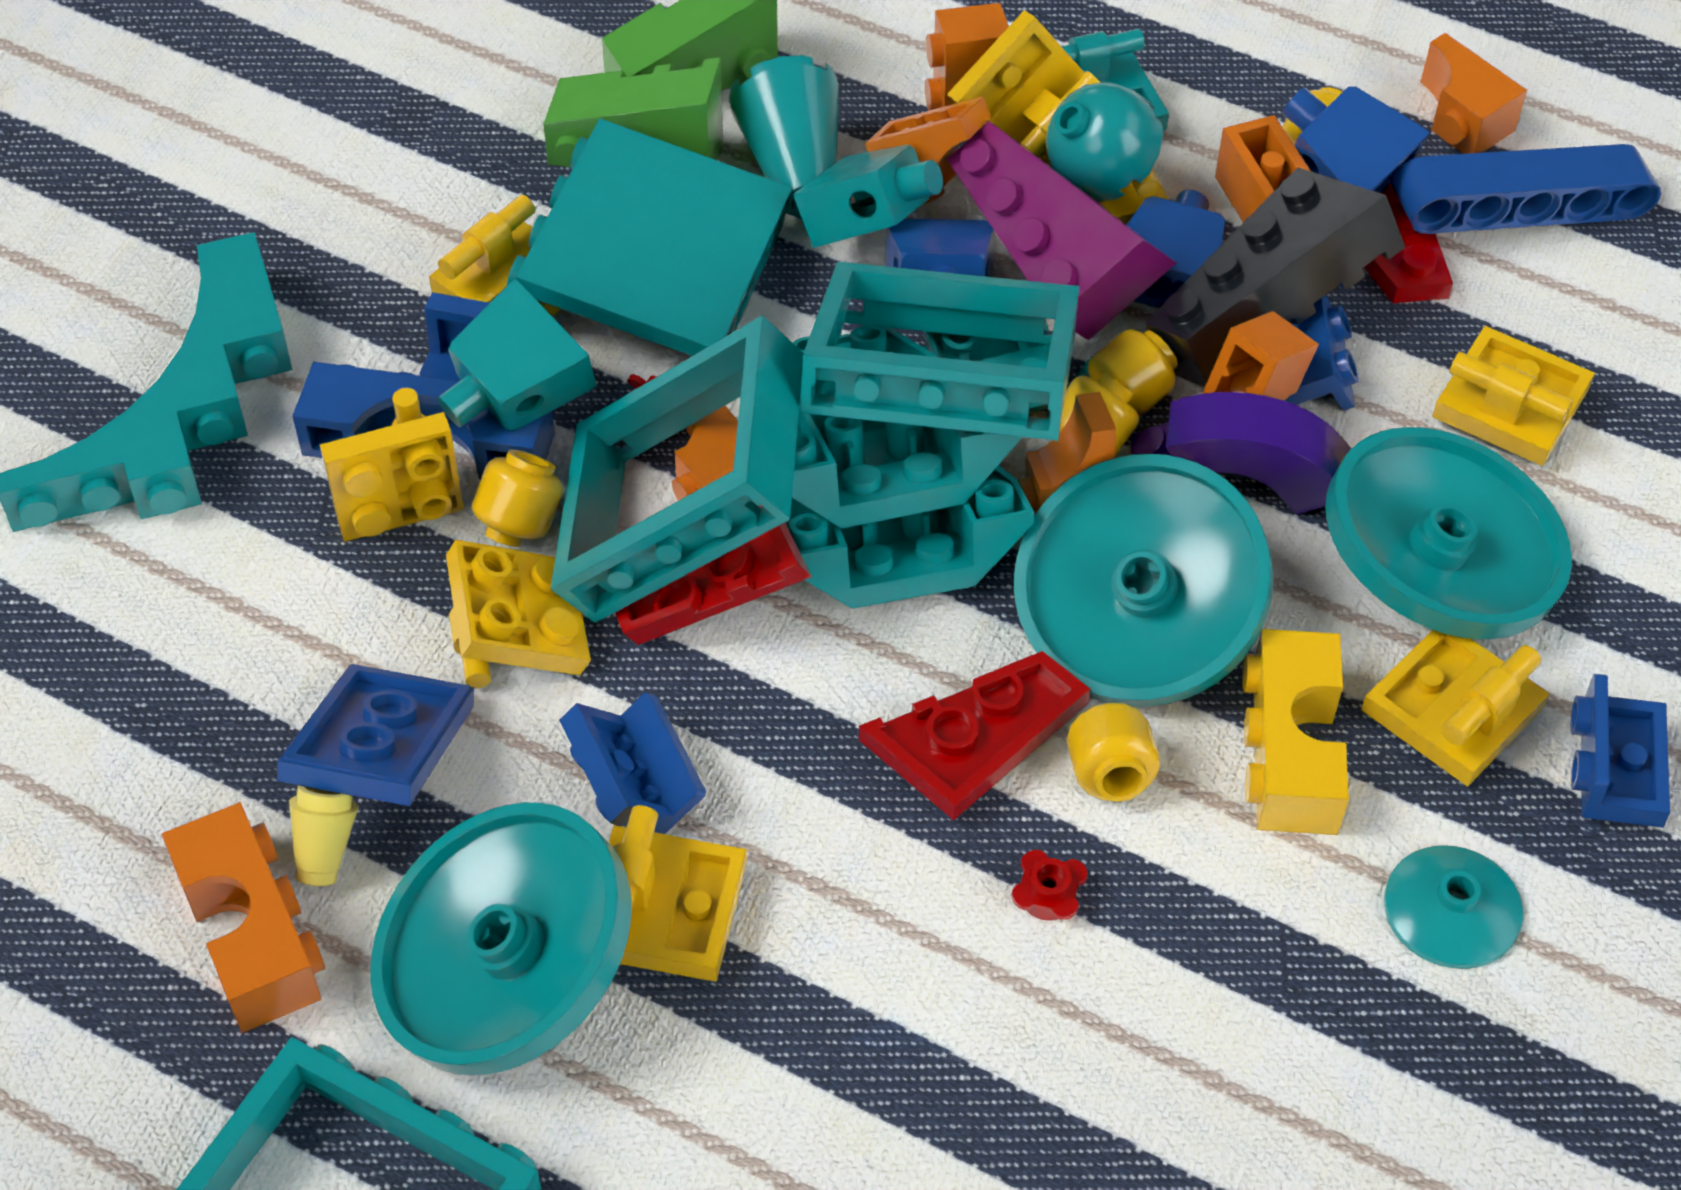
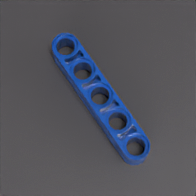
(1525, 188)

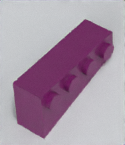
(1057, 228)

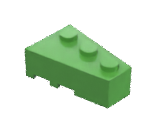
(695, 31)
(666, 105)

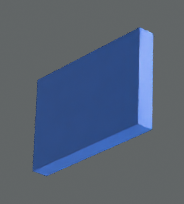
(377, 735)

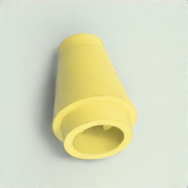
(320, 833)

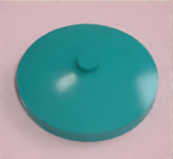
(1448, 533)
(1144, 579)
(501, 939)

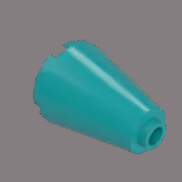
(789, 119)

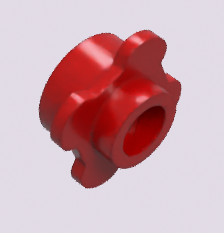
(1049, 902)

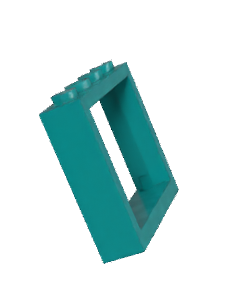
(939, 389)
(610, 571)
(377, 1101)

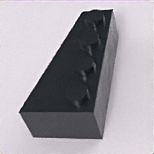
(1279, 260)

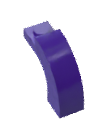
(1252, 438)

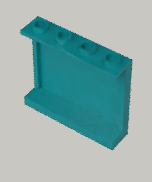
(653, 239)

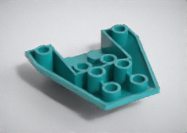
(886, 470)
(913, 552)

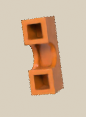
(264, 961)

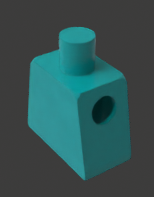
(885, 189)
(515, 363)

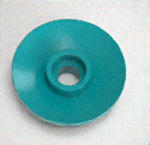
(1447, 928)

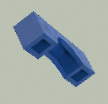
(357, 400)

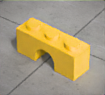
(1295, 778)

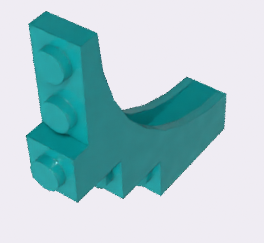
(191, 406)

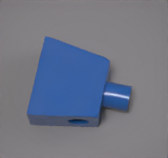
(1354, 137)
(1183, 232)
(941, 246)

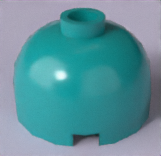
(1104, 139)

